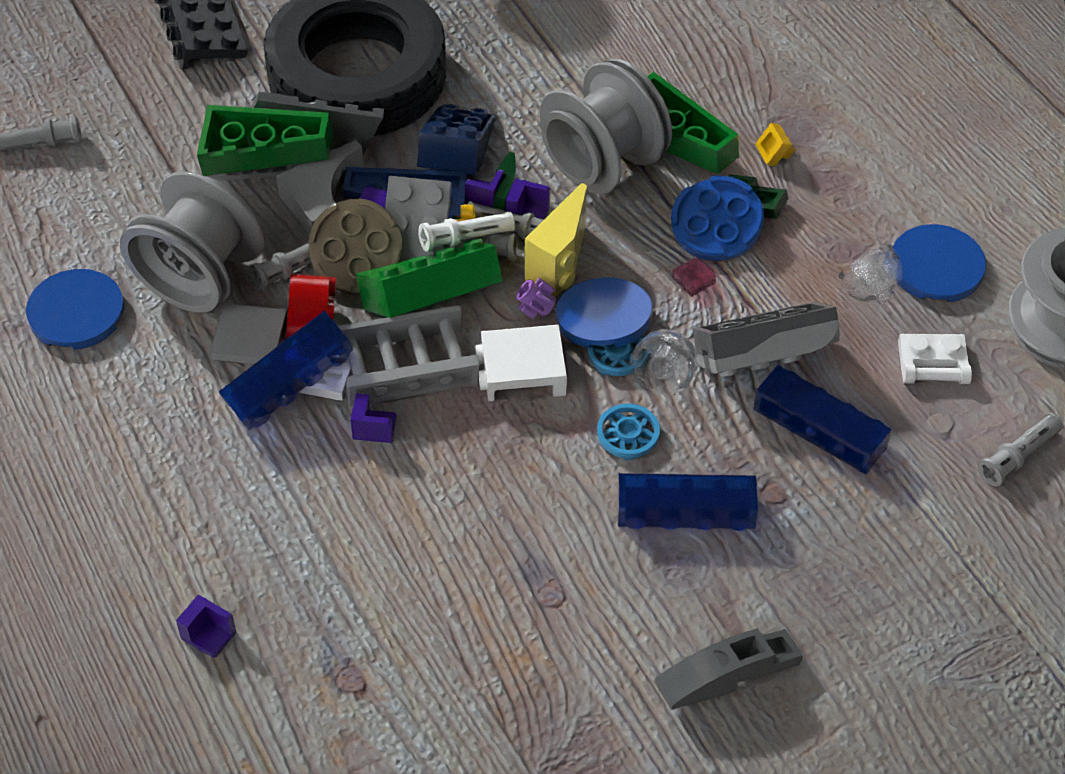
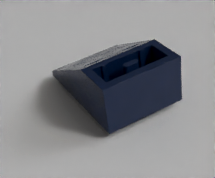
(455, 139)

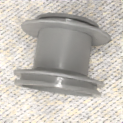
(614, 120)
(185, 250)
(1039, 300)

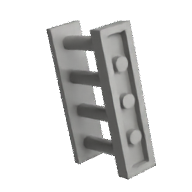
(415, 379)

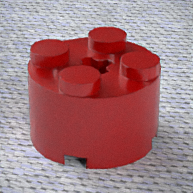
(308, 298)

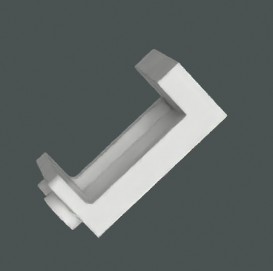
(522, 359)

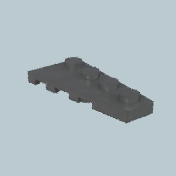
(346, 123)

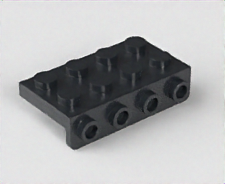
(201, 29)

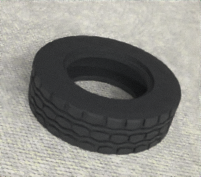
(402, 89)

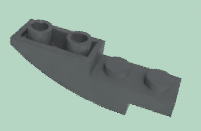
(724, 664)

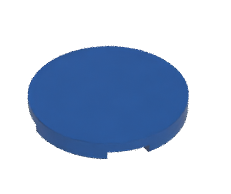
(717, 218)
(940, 262)
(75, 308)
(604, 312)

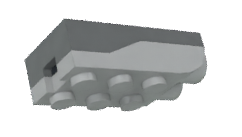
(766, 338)

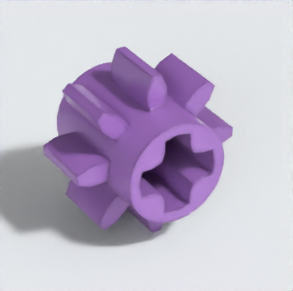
(536, 298)

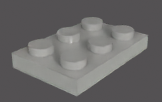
(417, 202)

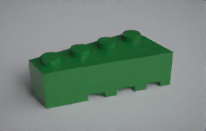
(696, 132)
(261, 138)
(429, 278)

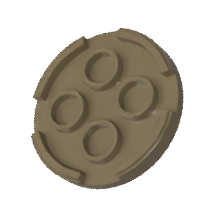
(354, 239)

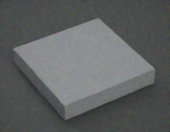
(247, 333)

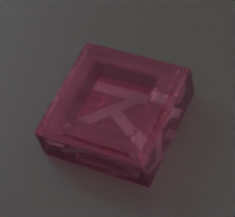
(694, 276)

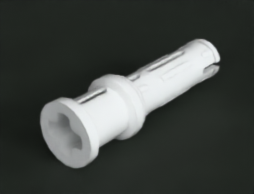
(453, 232)

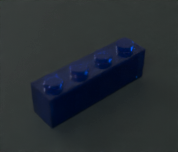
(287, 371)
(822, 419)
(687, 501)

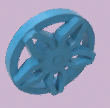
(613, 354)
(628, 431)

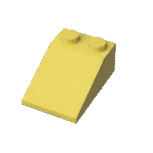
(556, 243)

